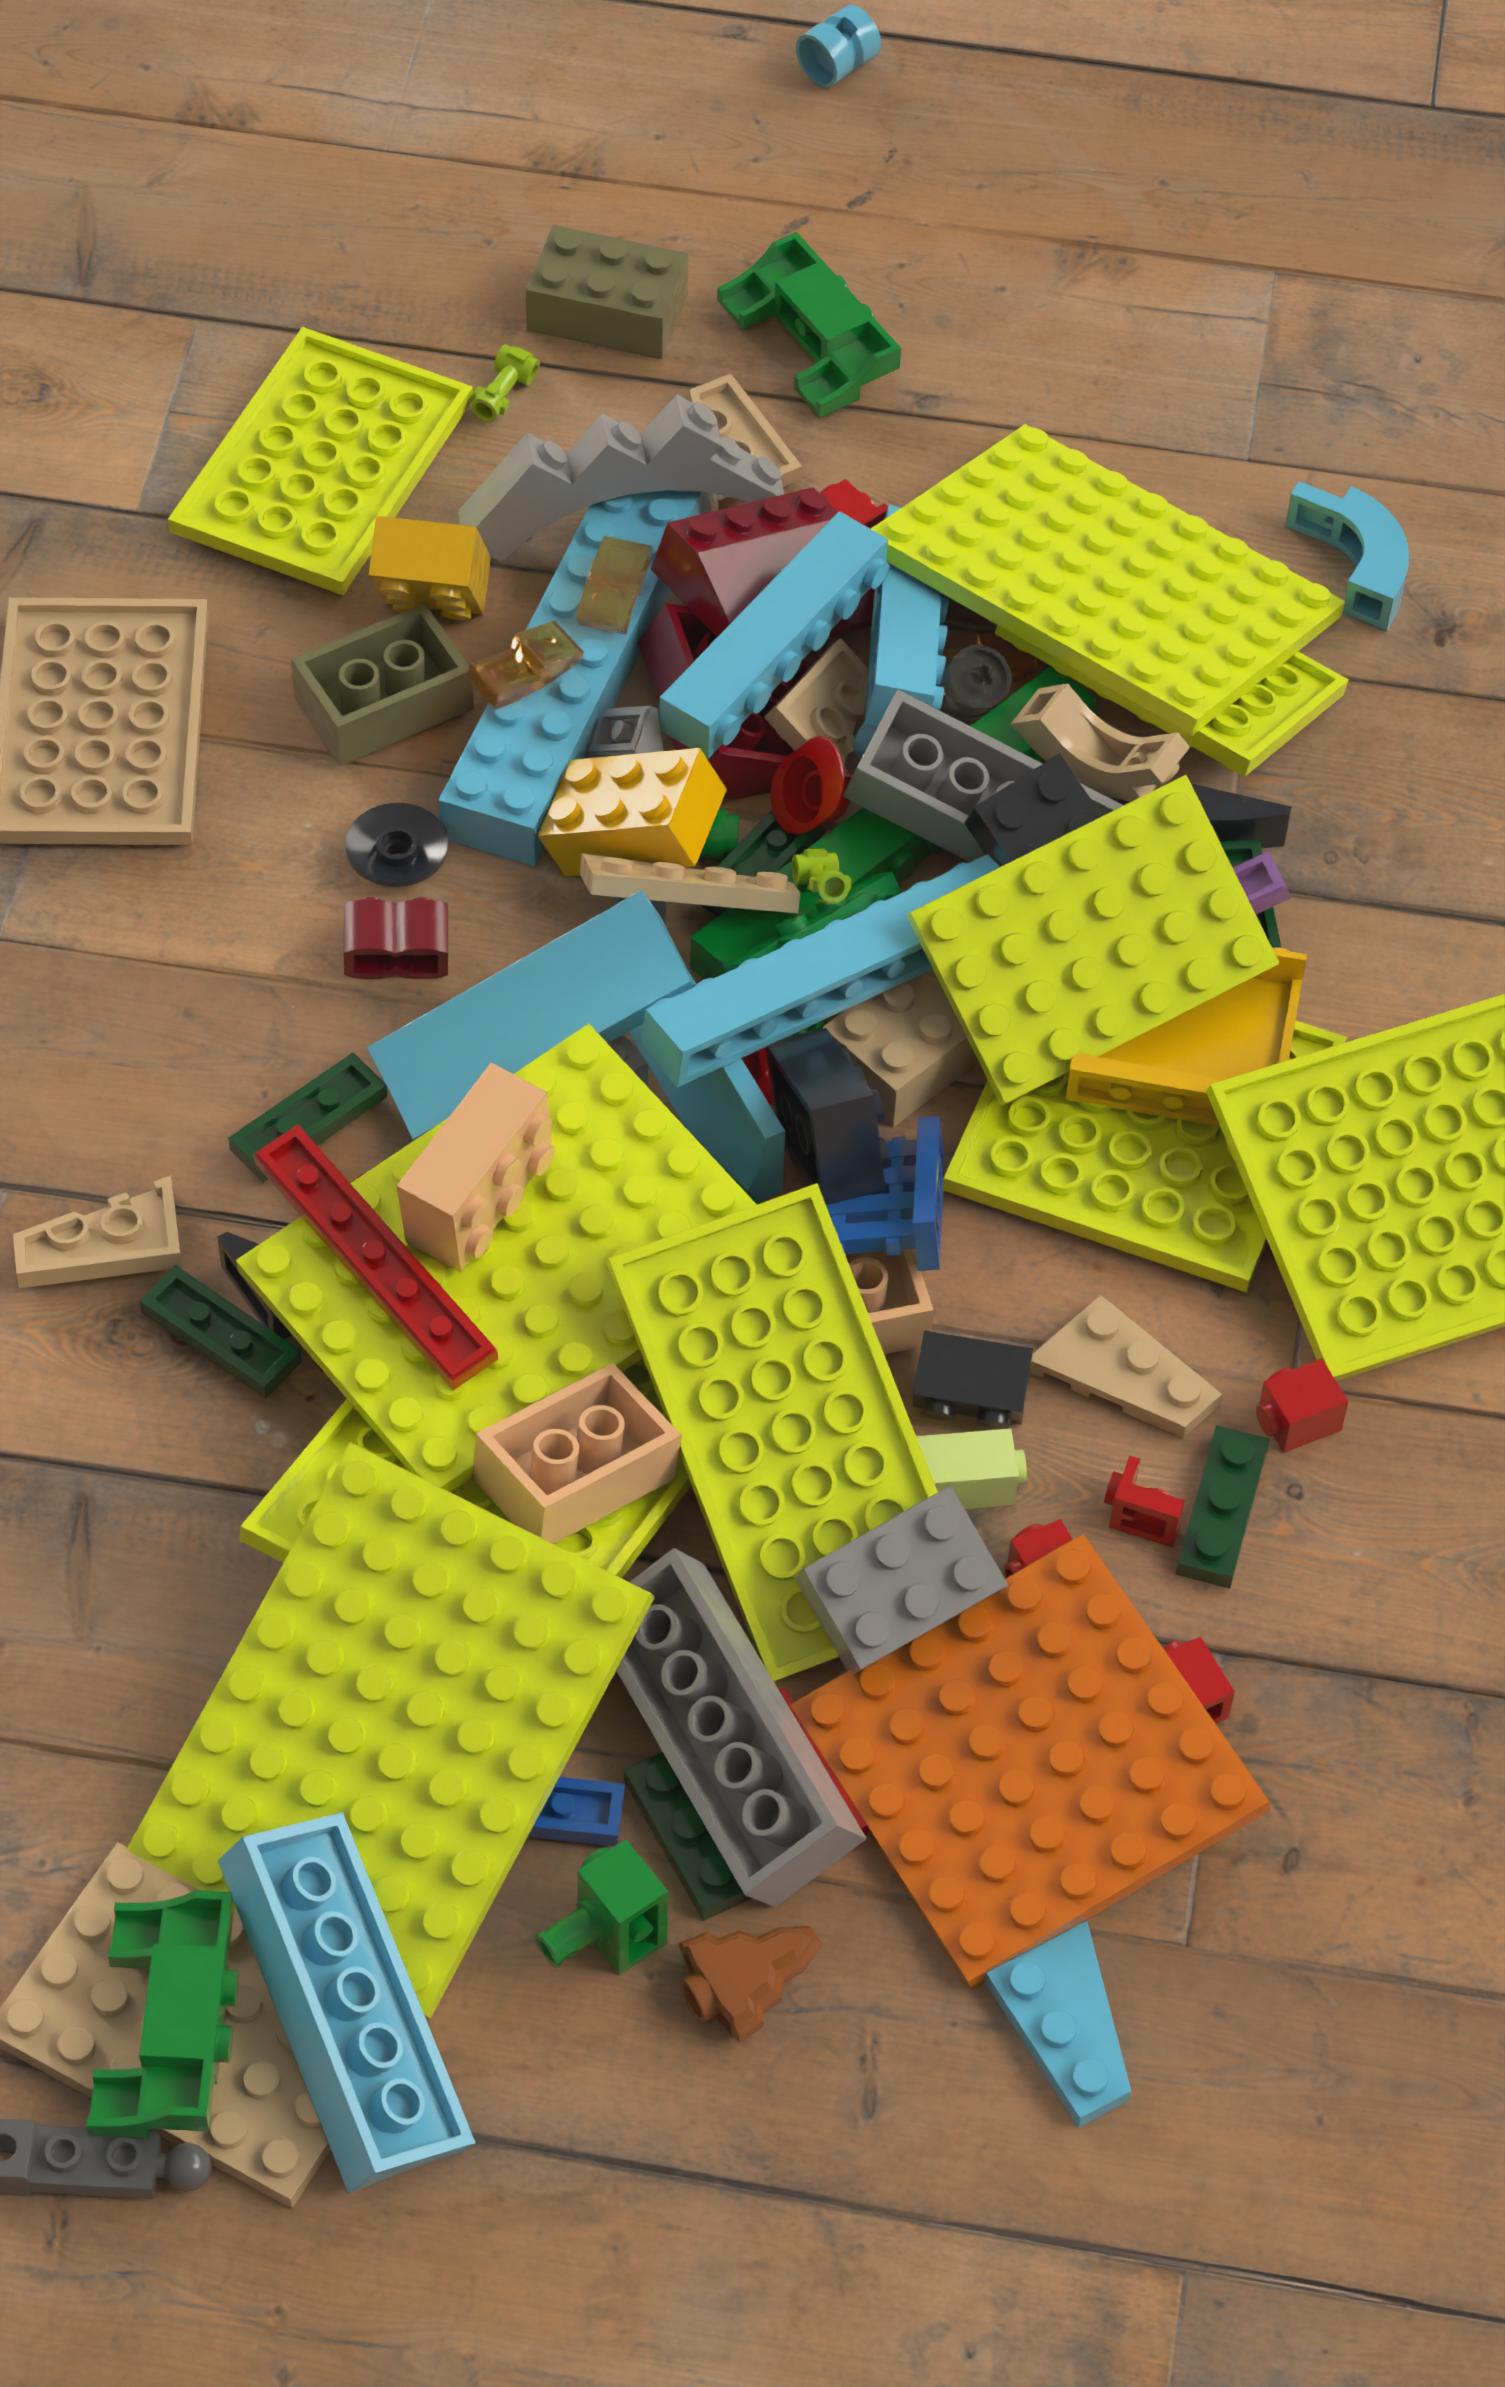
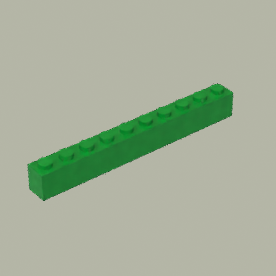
(864, 847)

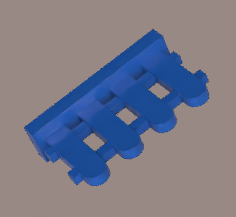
(910, 1207)

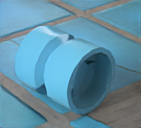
(838, 45)

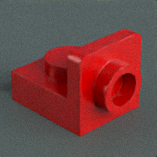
(1141, 1510)

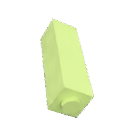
(977, 1465)

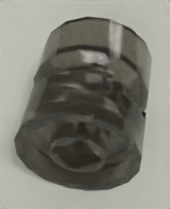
(974, 683)

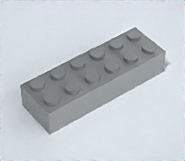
(934, 770)
(732, 1736)

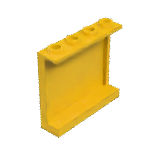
(1217, 1040)

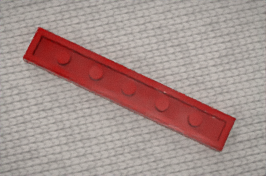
(376, 1257)

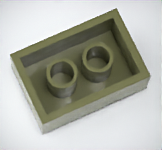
(607, 291)
(382, 684)

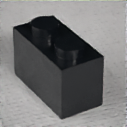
(972, 1379)

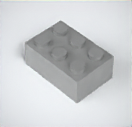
(900, 1580)

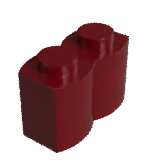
(395, 938)

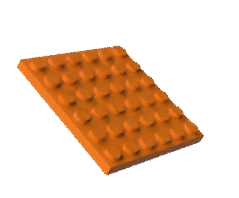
(1030, 1761)

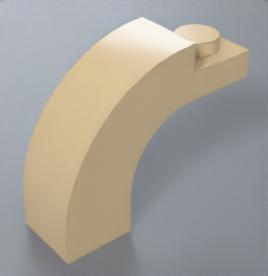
(1097, 753)

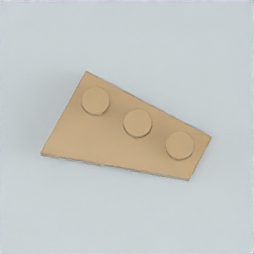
(745, 425)
(1121, 1362)

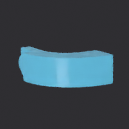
(1368, 537)

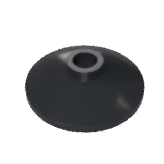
(396, 830)

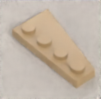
(687, 885)

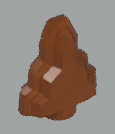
(743, 1974)

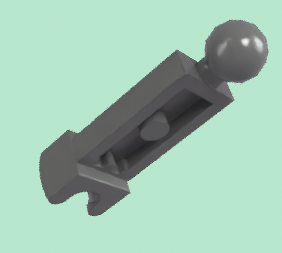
(81, 2164)

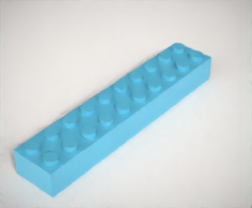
(524, 748)

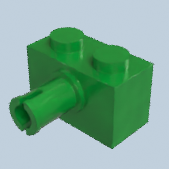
(618, 1910)

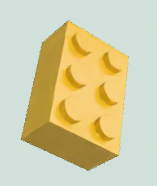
(430, 565)
(633, 809)

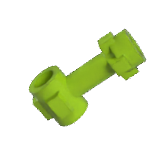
(513, 366)
(821, 874)

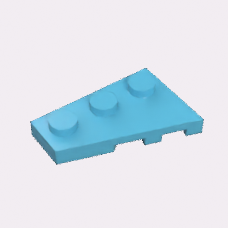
(1065, 2022)

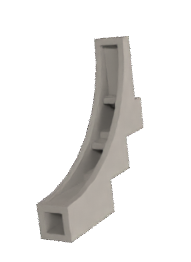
(610, 461)

